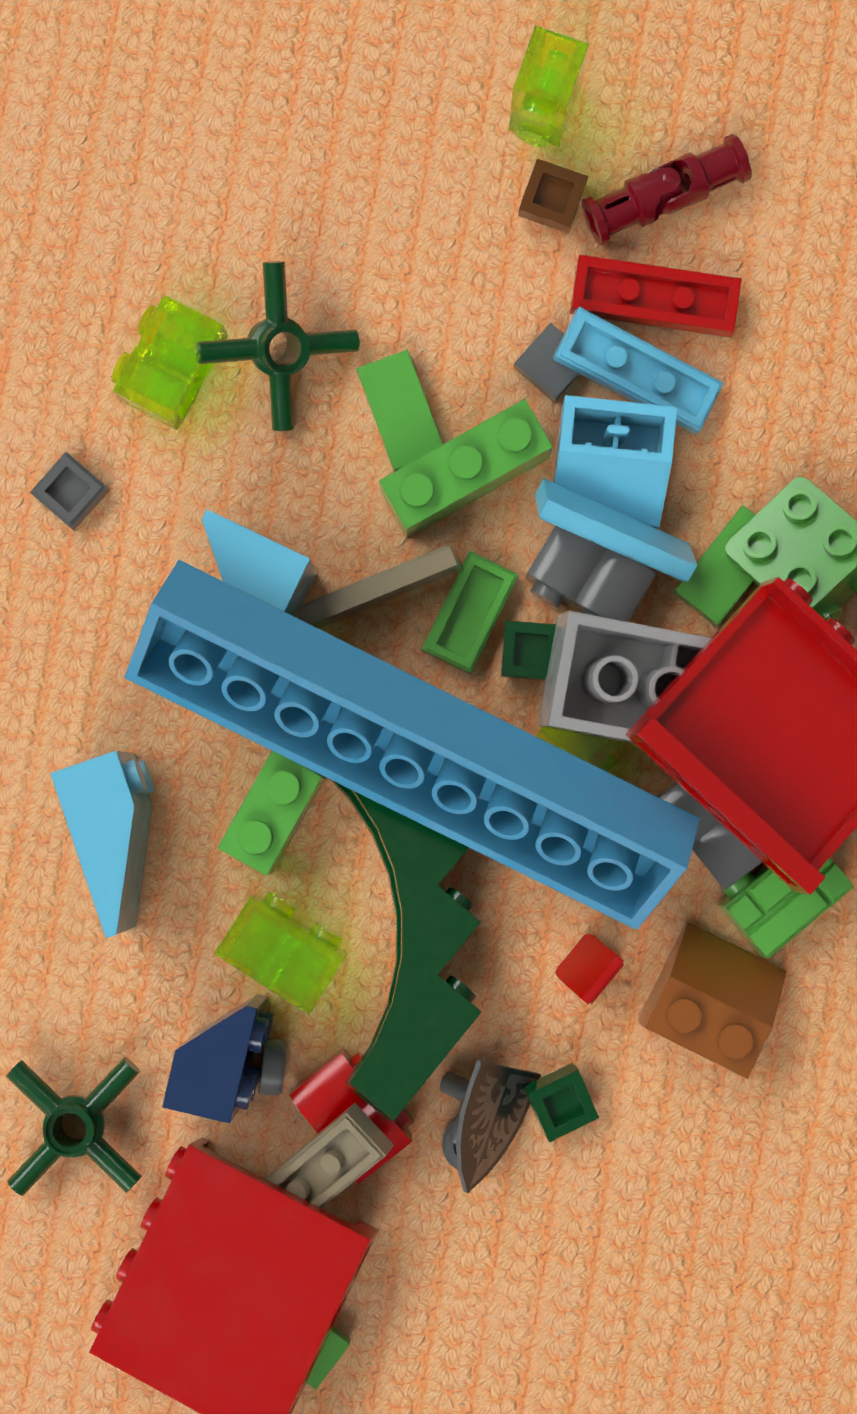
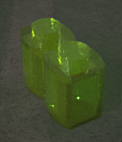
(163, 369)

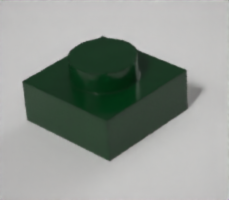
(526, 649)
(561, 1102)

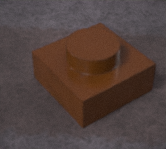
(552, 196)

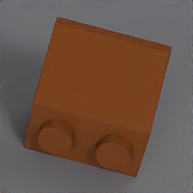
(715, 1000)

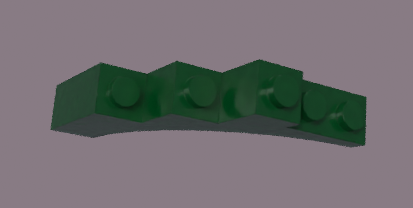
(422, 1009)

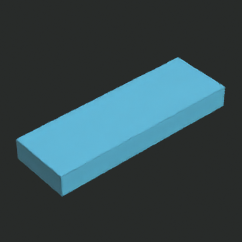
(636, 369)
(615, 530)

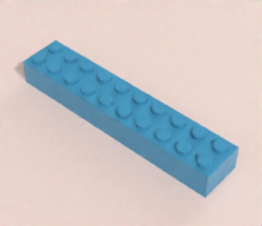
(410, 746)

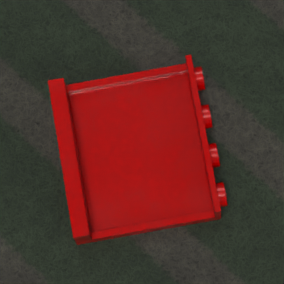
(767, 731)
(229, 1289)

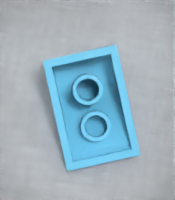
(109, 824)

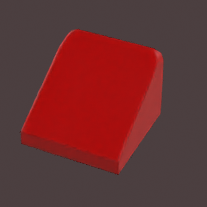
(589, 968)

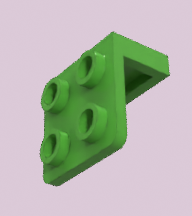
(801, 539)

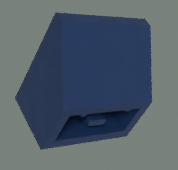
(214, 1066)

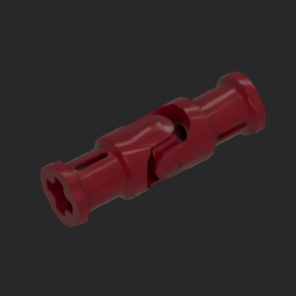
(660, 191)

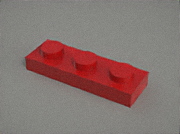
(656, 295)

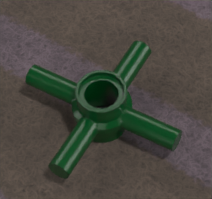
(257, 344)
(57, 1142)

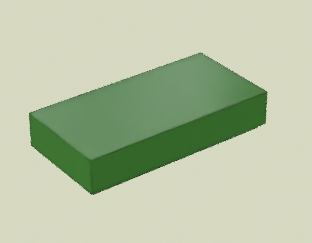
(399, 408)
(717, 580)
(470, 612)

